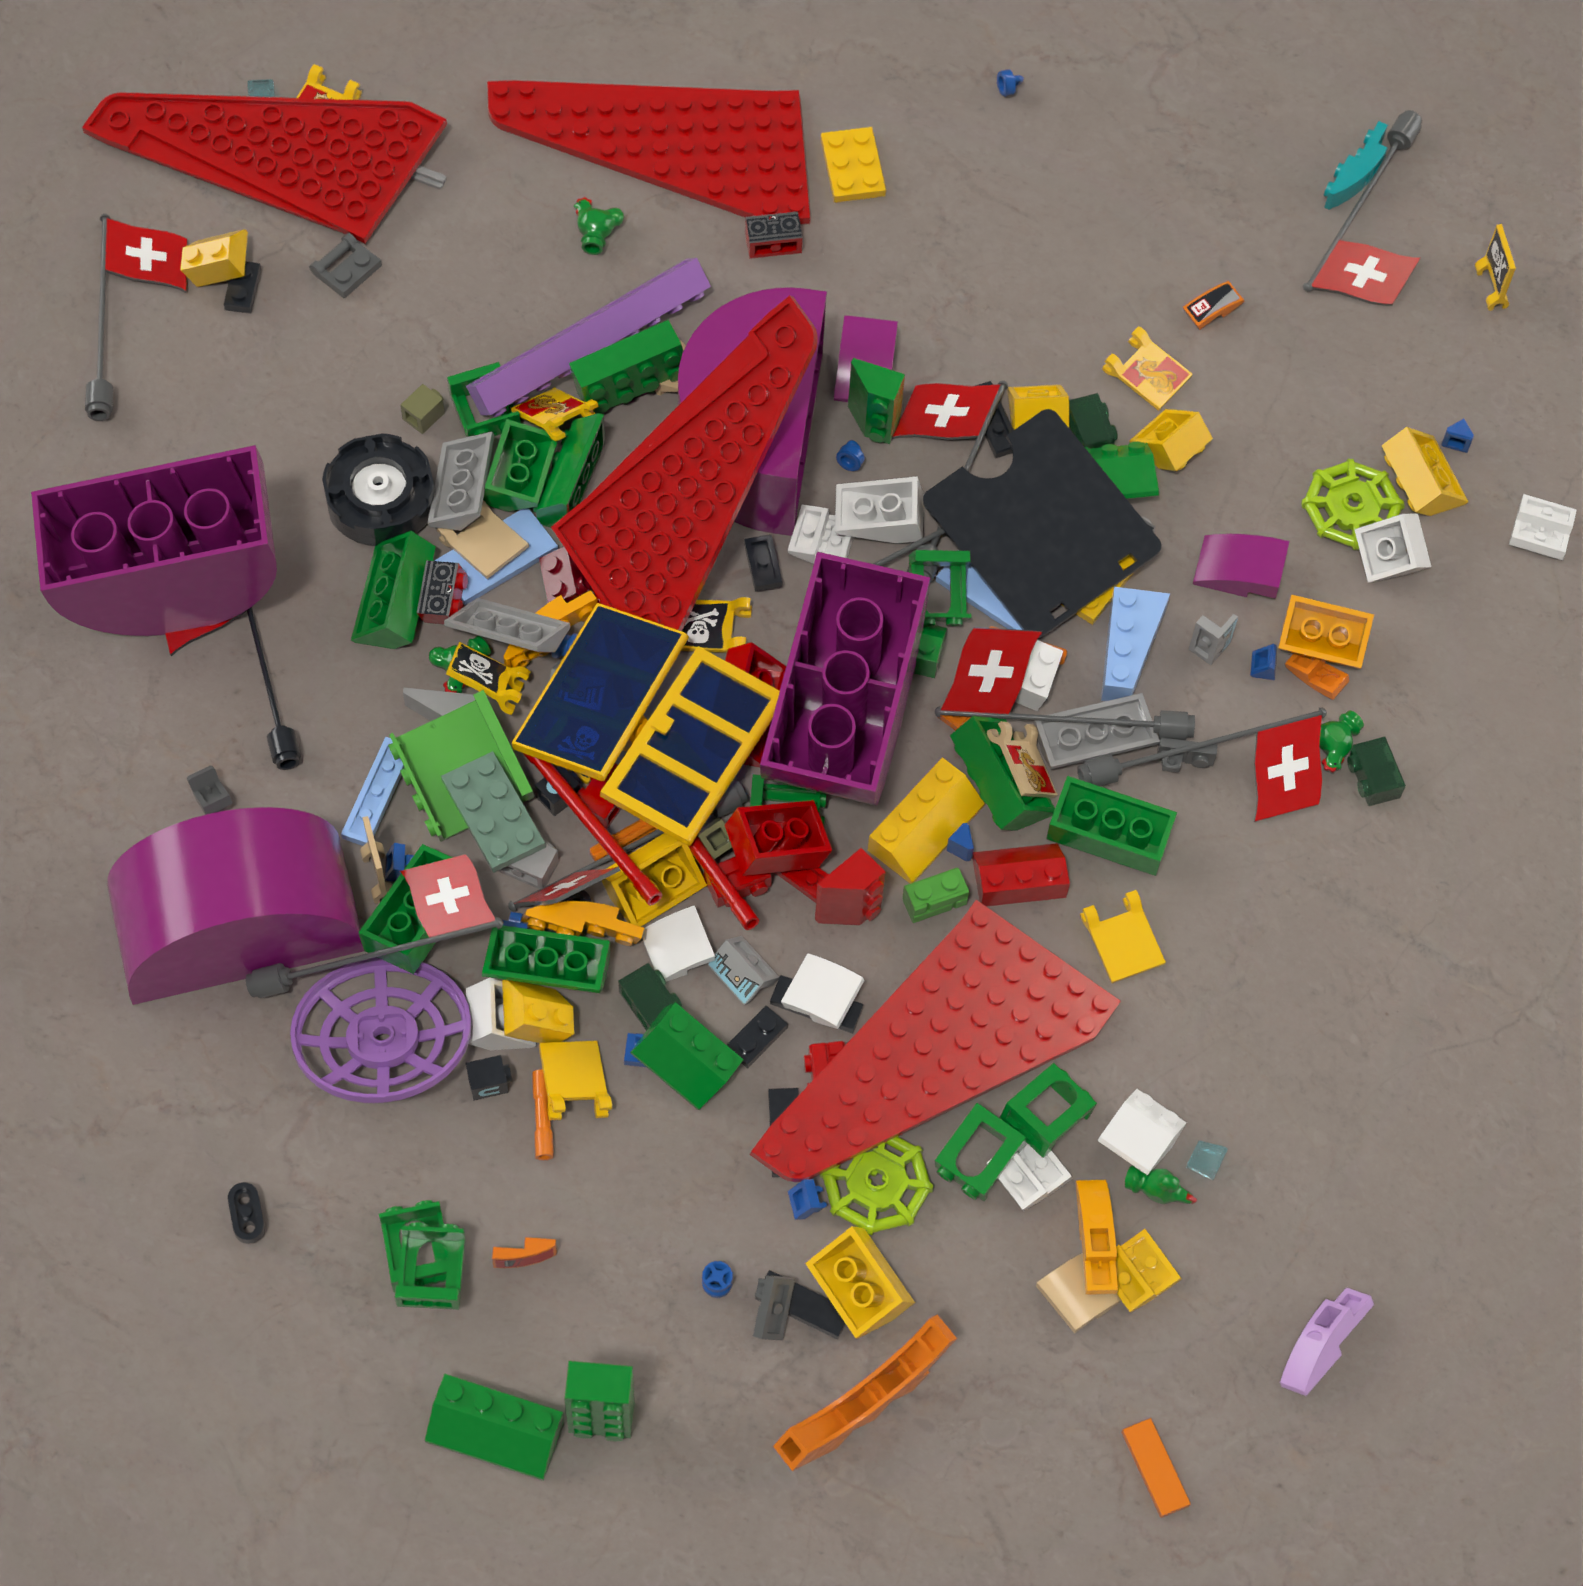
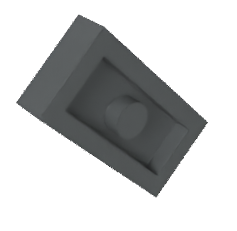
(1198, 758)
(774, 1307)

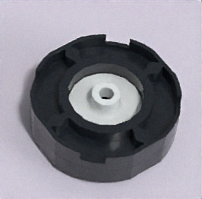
(378, 488)

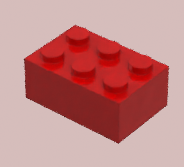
(778, 837)

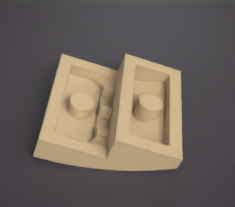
(1067, 1295)

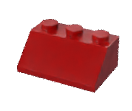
(1021, 874)
(851, 892)

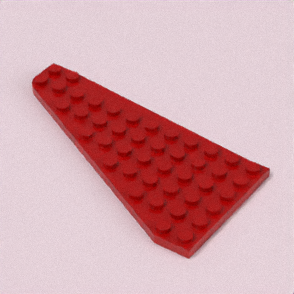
(703, 143)
(302, 155)
(669, 505)
(953, 1030)

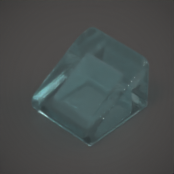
(261, 88)
(1207, 1159)

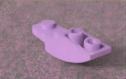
(1320, 1340)

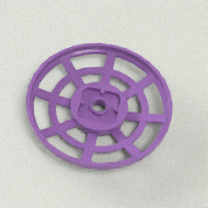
(380, 1020)

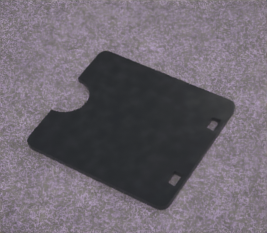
(1045, 526)

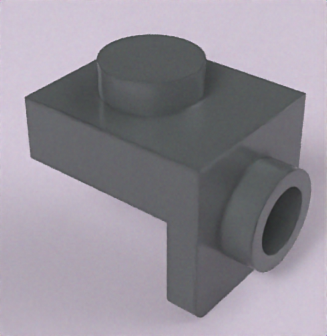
(209, 790)

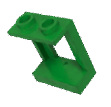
(458, 392)
(957, 561)
(783, 793)
(1037, 1133)
(980, 1184)
(391, 1223)
(430, 1297)

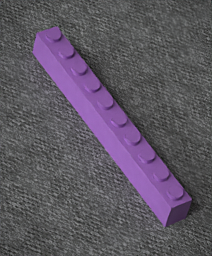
(596, 331)

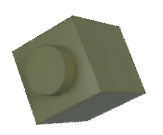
(422, 408)
(715, 837)

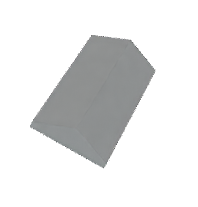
(461, 481)
(509, 625)
(1076, 742)

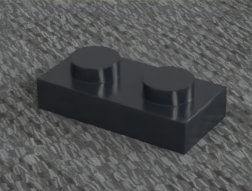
(242, 290)
(763, 562)
(757, 1036)

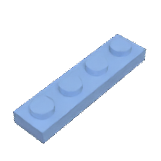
(374, 795)

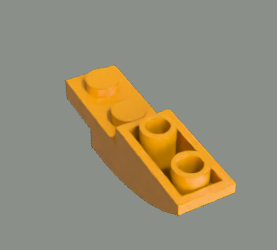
(570, 612)
(573, 916)
(1097, 1236)

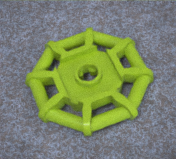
(1338, 497)
(883, 1196)

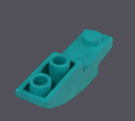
(1357, 170)

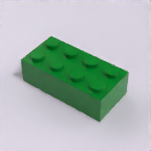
(628, 367)
(397, 921)
(599, 1400)

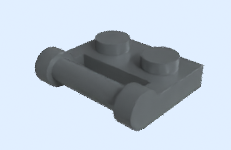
(351, 271)

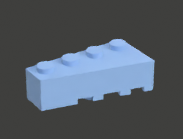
(1131, 631)

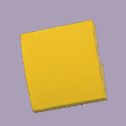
(1142, 1271)

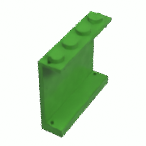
(447, 745)

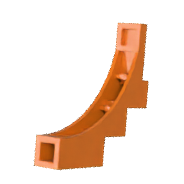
(868, 1399)

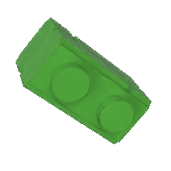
(935, 895)

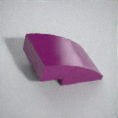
(865, 340)
(1241, 564)

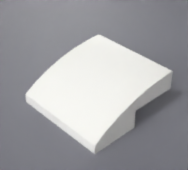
(1543, 527)
(815, 533)
(677, 943)
(822, 991)
(1033, 1178)

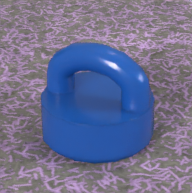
(1007, 82)
(850, 456)

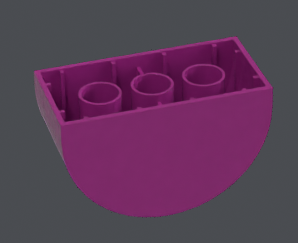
(776, 489)
(158, 545)
(847, 679)
(230, 898)

